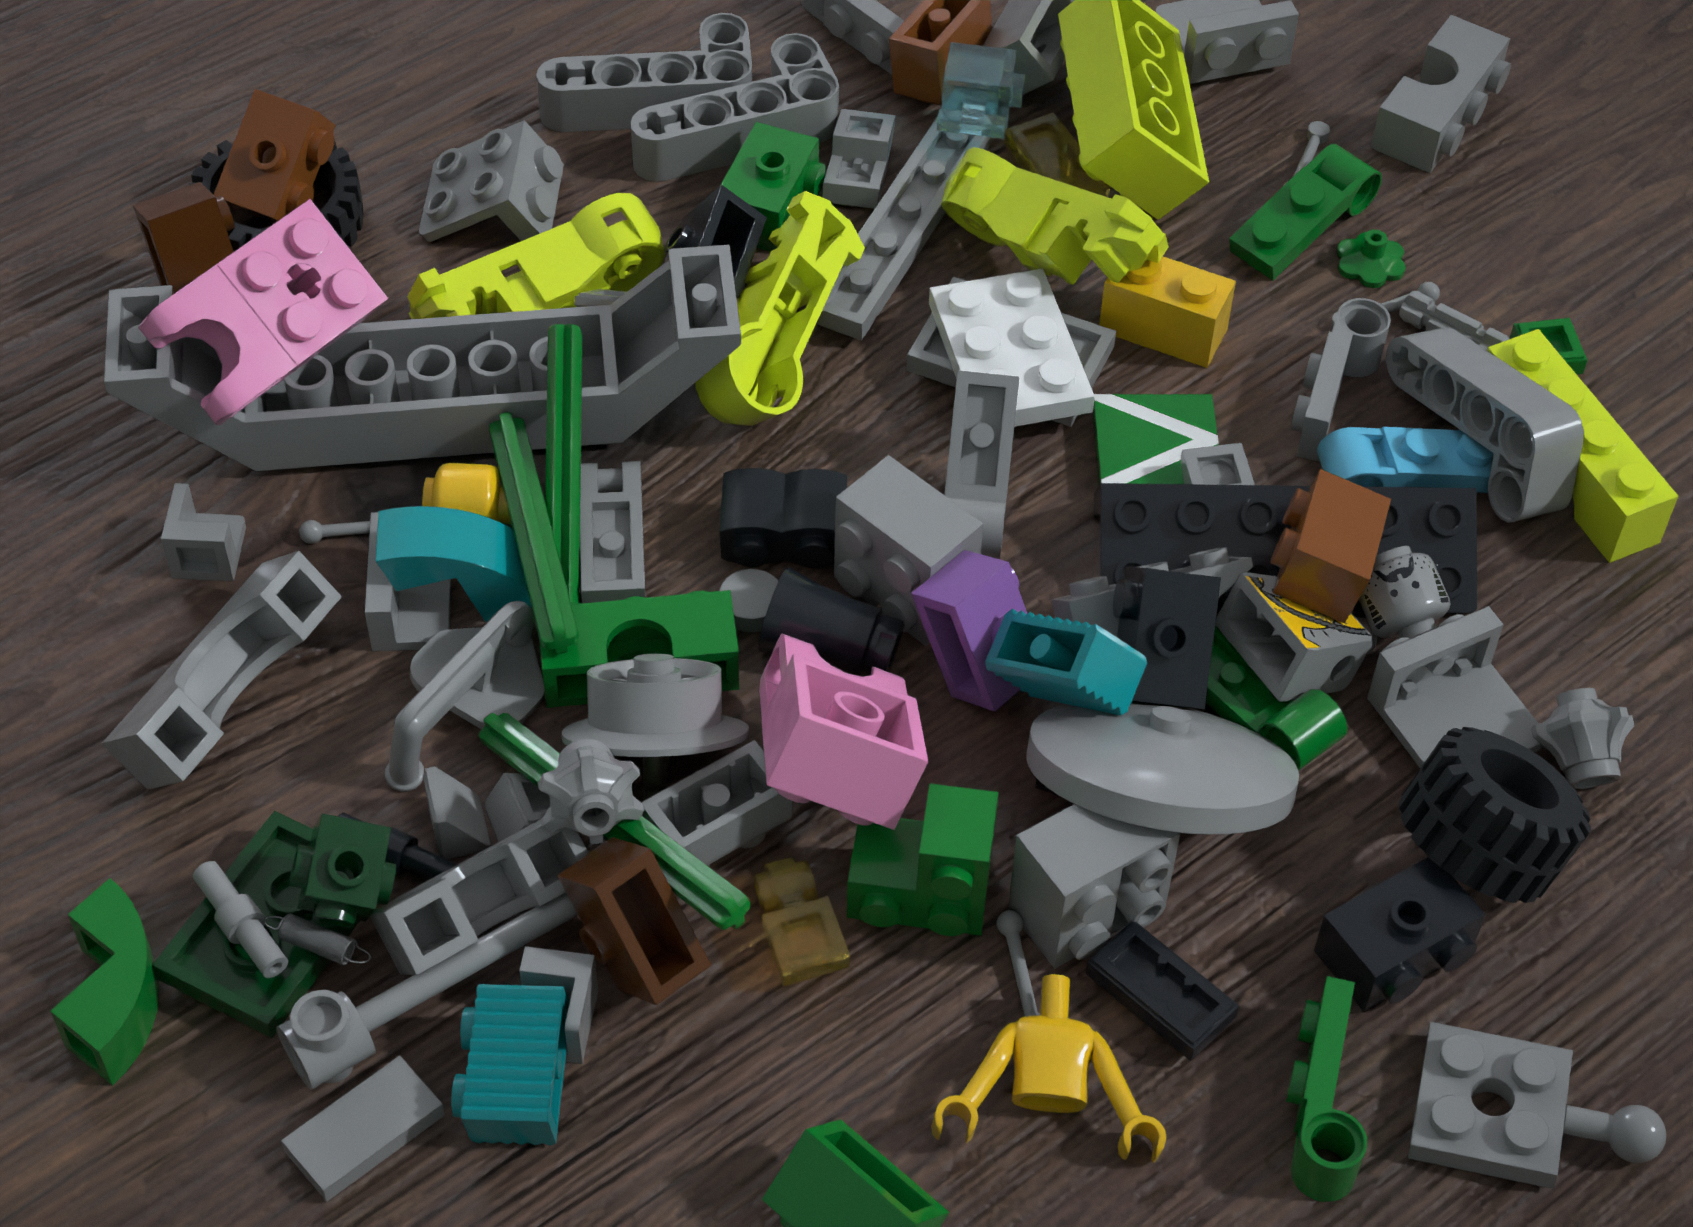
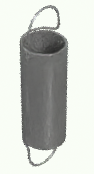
(317, 939)

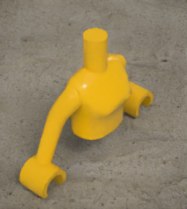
(1052, 1071)

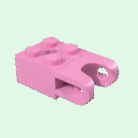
(254, 319)
(839, 735)

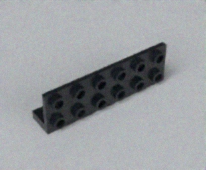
(1176, 520)

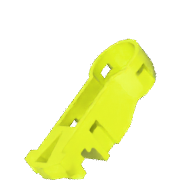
(1049, 220)
(552, 265)
(773, 336)

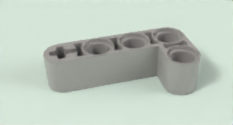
(610, 89)
(712, 126)
(1524, 425)

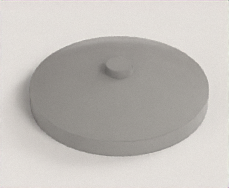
(1163, 768)

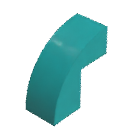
(443, 544)

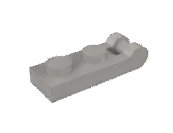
(611, 533)

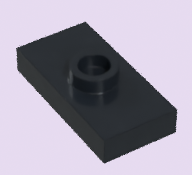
(1162, 990)

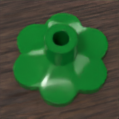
(1371, 259)

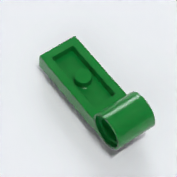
(1305, 209)
(1298, 726)
(1313, 1090)

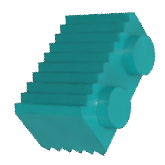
(1066, 662)
(512, 1064)

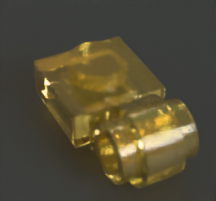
(797, 924)

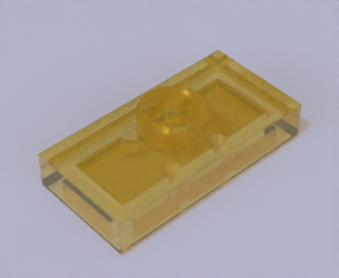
(1051, 151)

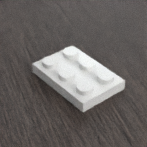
(1014, 330)

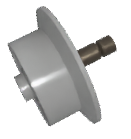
(656, 711)

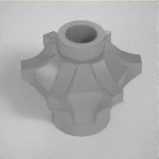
(1585, 737)
(590, 790)

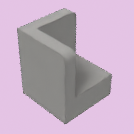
(200, 543)
(580, 983)

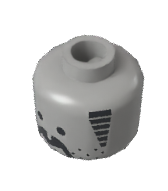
(1404, 594)

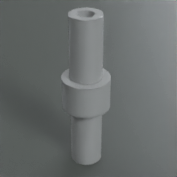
(240, 919)

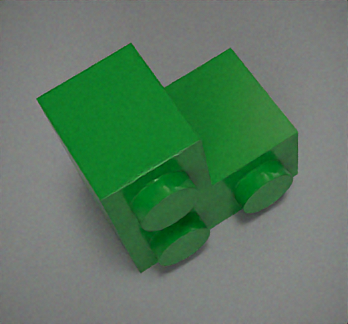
(928, 869)

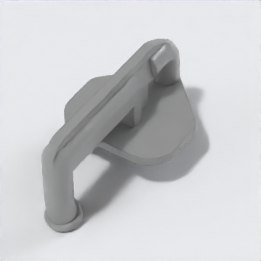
(471, 676)

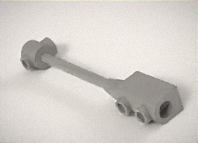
(704, 813)

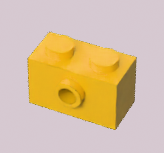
(1170, 309)

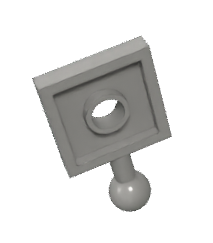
(1529, 1137)

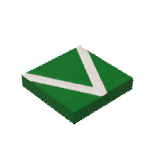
(1144, 435)

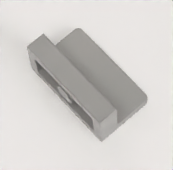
(406, 616)

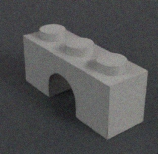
(1430, 116)
(475, 895)

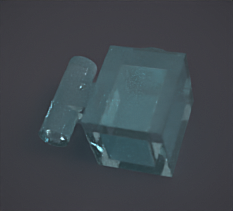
(979, 90)

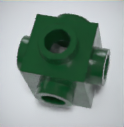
(359, 853)

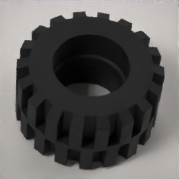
(1494, 814)

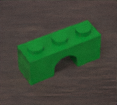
(681, 625)

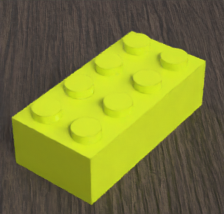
(1132, 102)

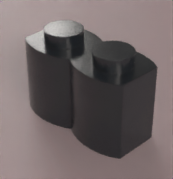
(779, 516)

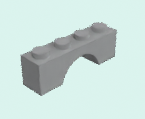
(185, 707)

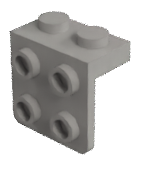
(1232, 35)
(499, 175)
(1448, 683)

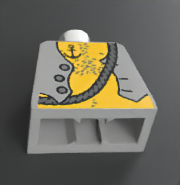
(1290, 643)

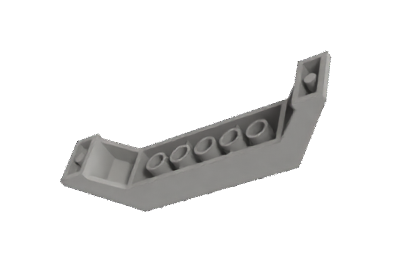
(442, 379)

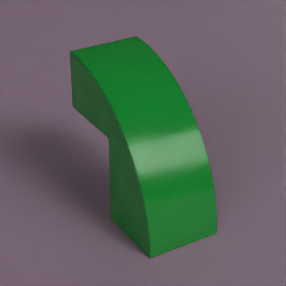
(117, 1005)

